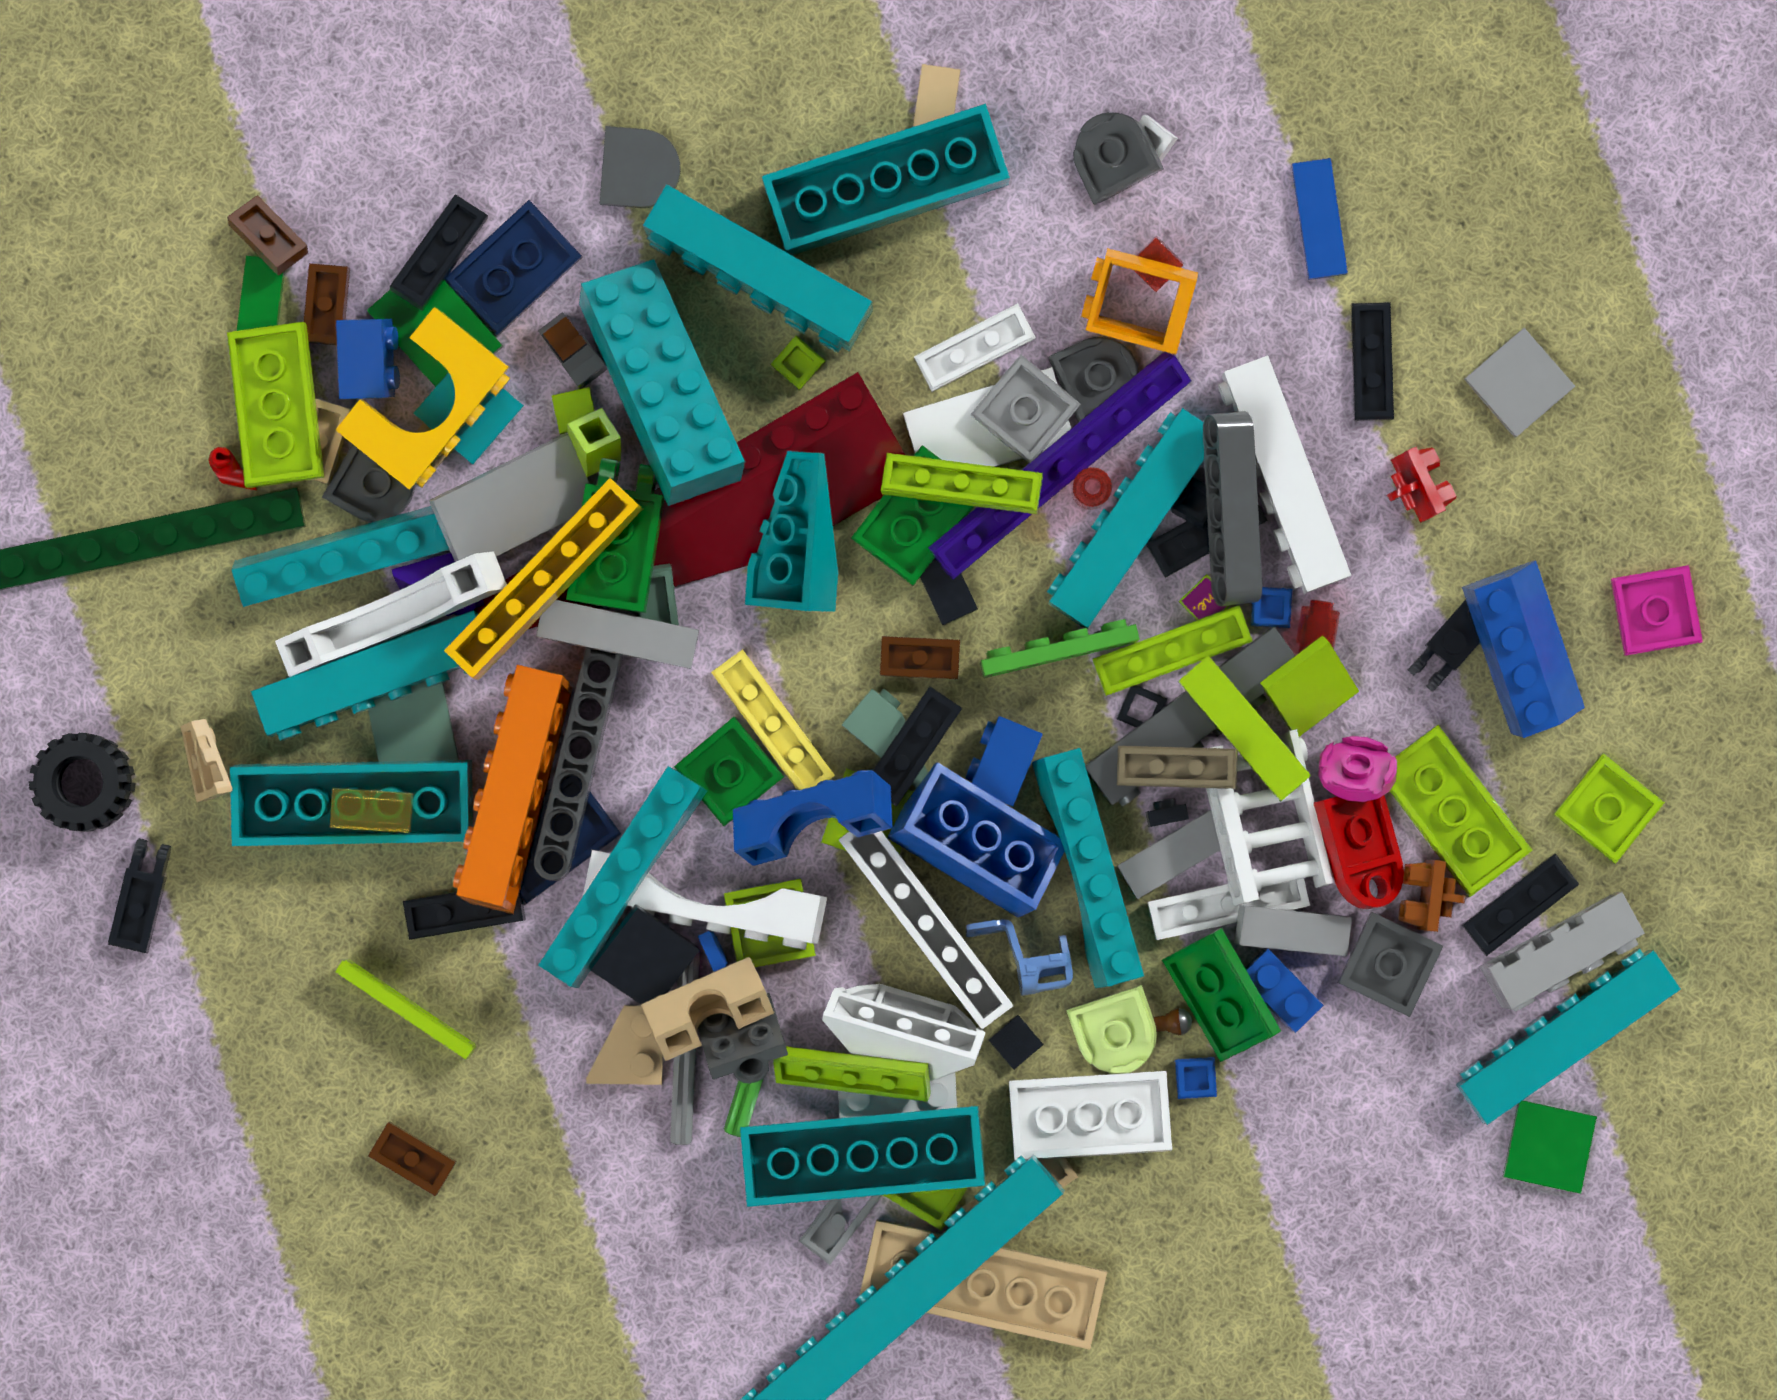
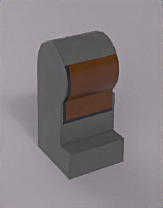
(572, 351)

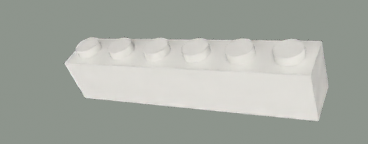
(1286, 478)
(928, 926)

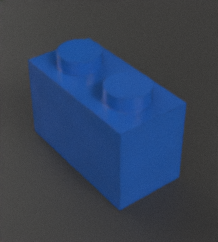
(367, 358)
(1004, 760)
(1282, 990)

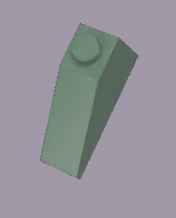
(877, 724)

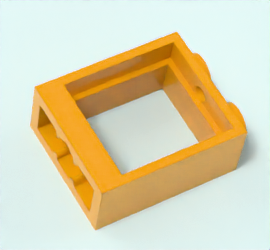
(1132, 333)

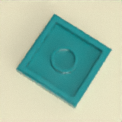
(474, 439)

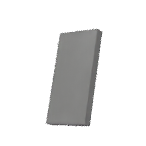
(513, 501)

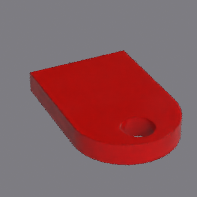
(1361, 848)

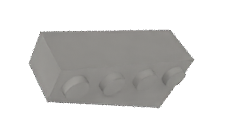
(1562, 951)

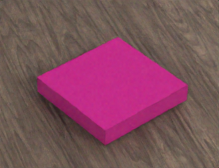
(1656, 610)

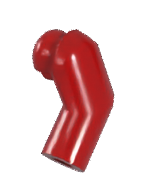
(227, 468)

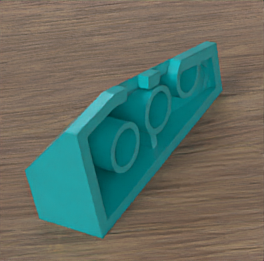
(797, 549)

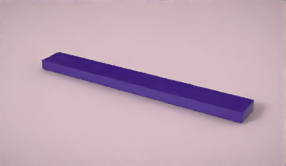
(1065, 459)

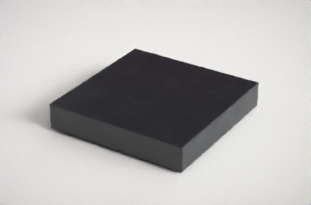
(643, 956)

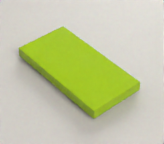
(275, 404)
(1455, 812)

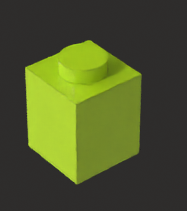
(594, 439)

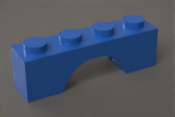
(768, 827)

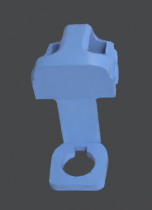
(1033, 968)

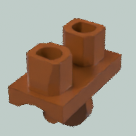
(1435, 897)

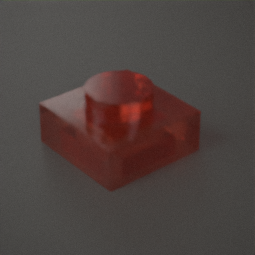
(1160, 252)

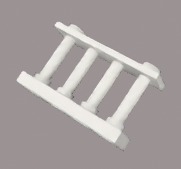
(1238, 844)

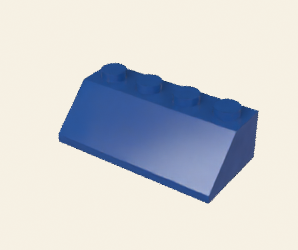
(1524, 649)
(978, 841)

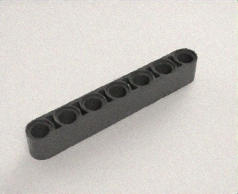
(581, 768)

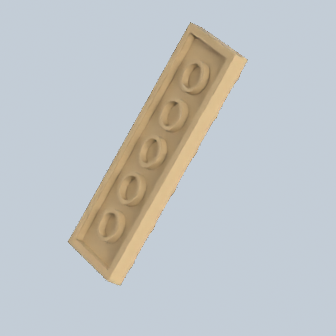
(1006, 1292)

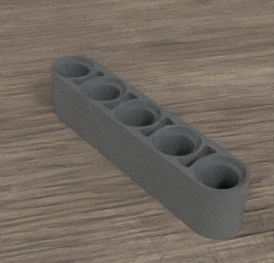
(1232, 508)

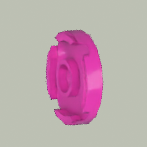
(1357, 769)

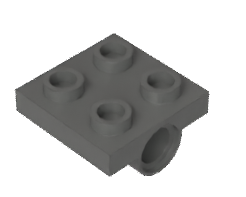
(743, 1049)

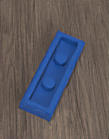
(1319, 219)

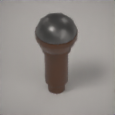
(1175, 1022)

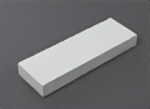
(974, 347)

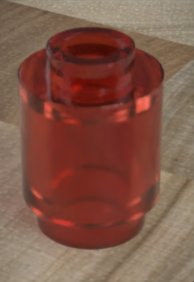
(1085, 499)
(1317, 621)

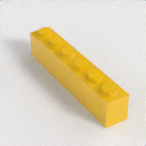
(543, 579)

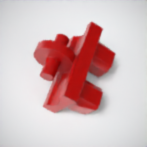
(1416, 485)

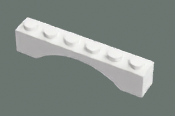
(393, 615)
(782, 914)

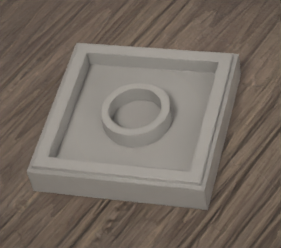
(1519, 382)
(1025, 409)

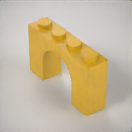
(474, 376)

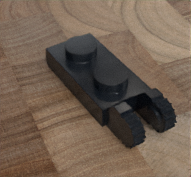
(1451, 644)
(139, 900)

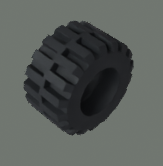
(49, 773)

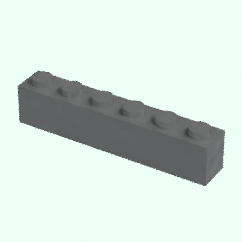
(1183, 721)

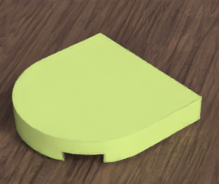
(1115, 1031)

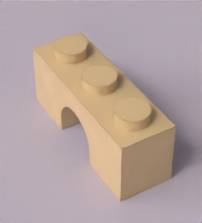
(728, 991)

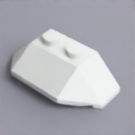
(904, 1027)

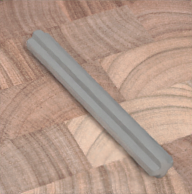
(684, 1077)

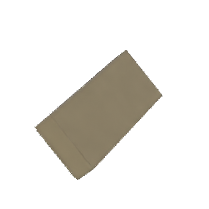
(1177, 767)

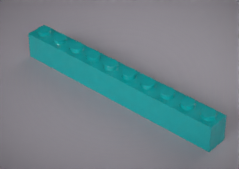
(915, 1286)

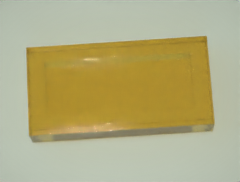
(371, 810)

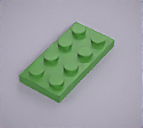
(1073, 645)

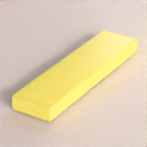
(772, 722)

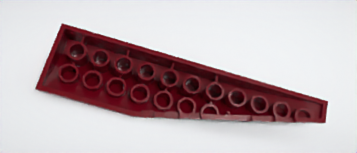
(724, 525)

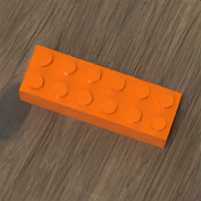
(513, 789)

